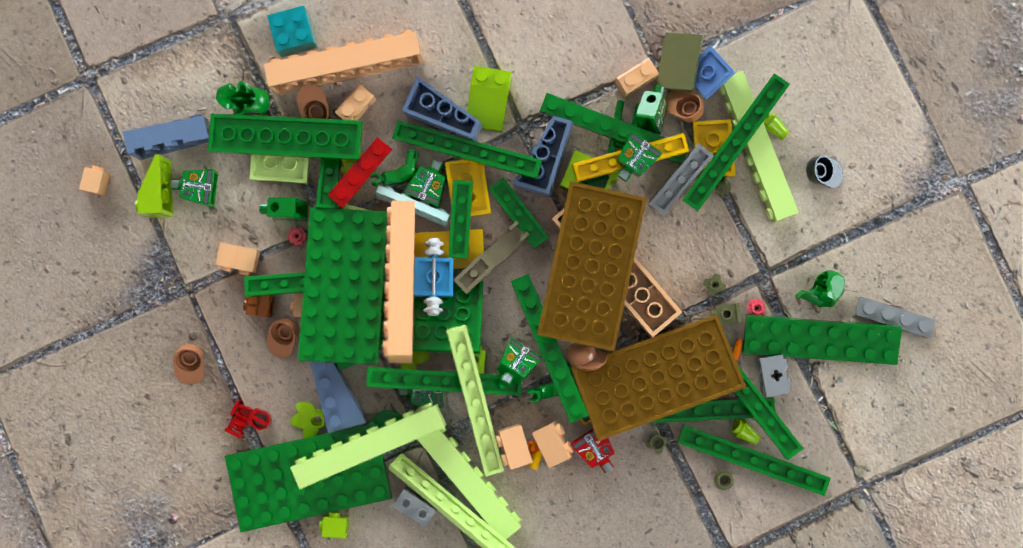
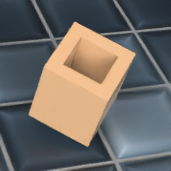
(94, 180)

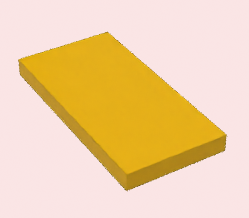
(476, 246)

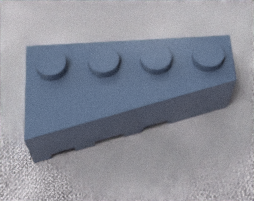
(438, 111)
(167, 137)
(551, 151)
(336, 398)

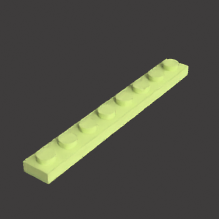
(475, 400)
(447, 504)

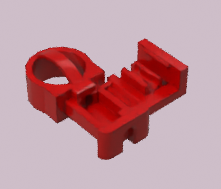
(242, 416)

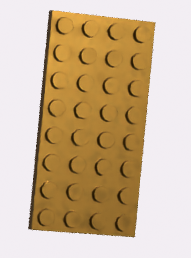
(592, 266)
(659, 377)

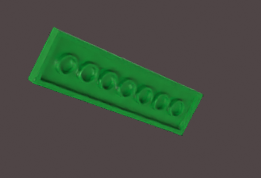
(285, 136)
(821, 339)

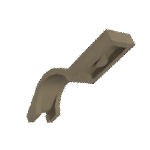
(491, 258)

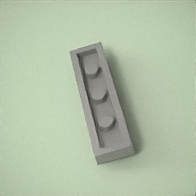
(681, 178)
(894, 316)

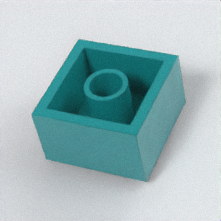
(292, 31)

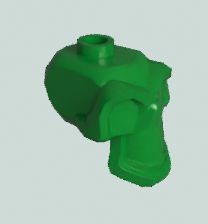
(243, 99)
(826, 290)

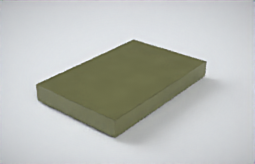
(680, 61)

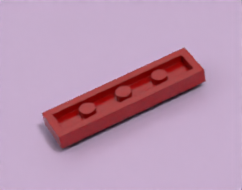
(360, 172)

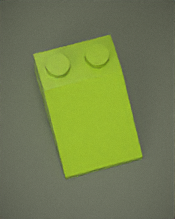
(489, 96)
(155, 193)

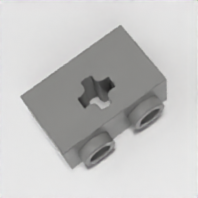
(773, 386)
(415, 506)

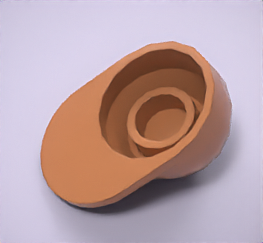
(313, 103)
(685, 105)
(282, 337)
(585, 357)
(189, 364)

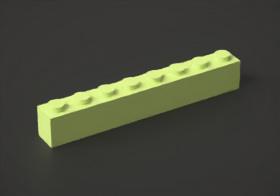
(759, 152)
(368, 446)
(470, 482)

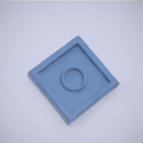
(712, 72)

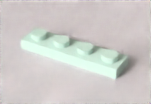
(422, 208)

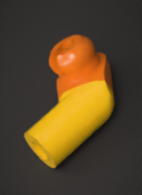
(535, 454)

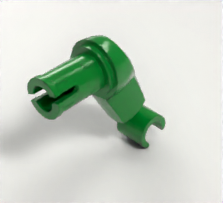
(399, 175)
(544, 391)

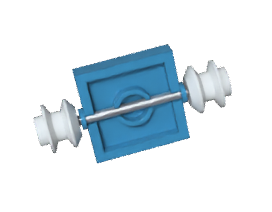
(433, 277)

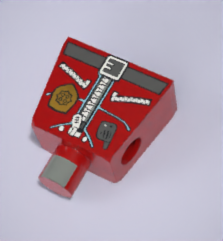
(594, 451)

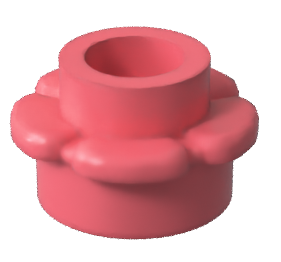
(302, 235)
(761, 308)

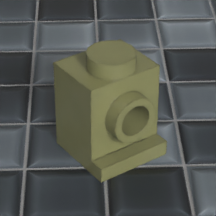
(734, 313)

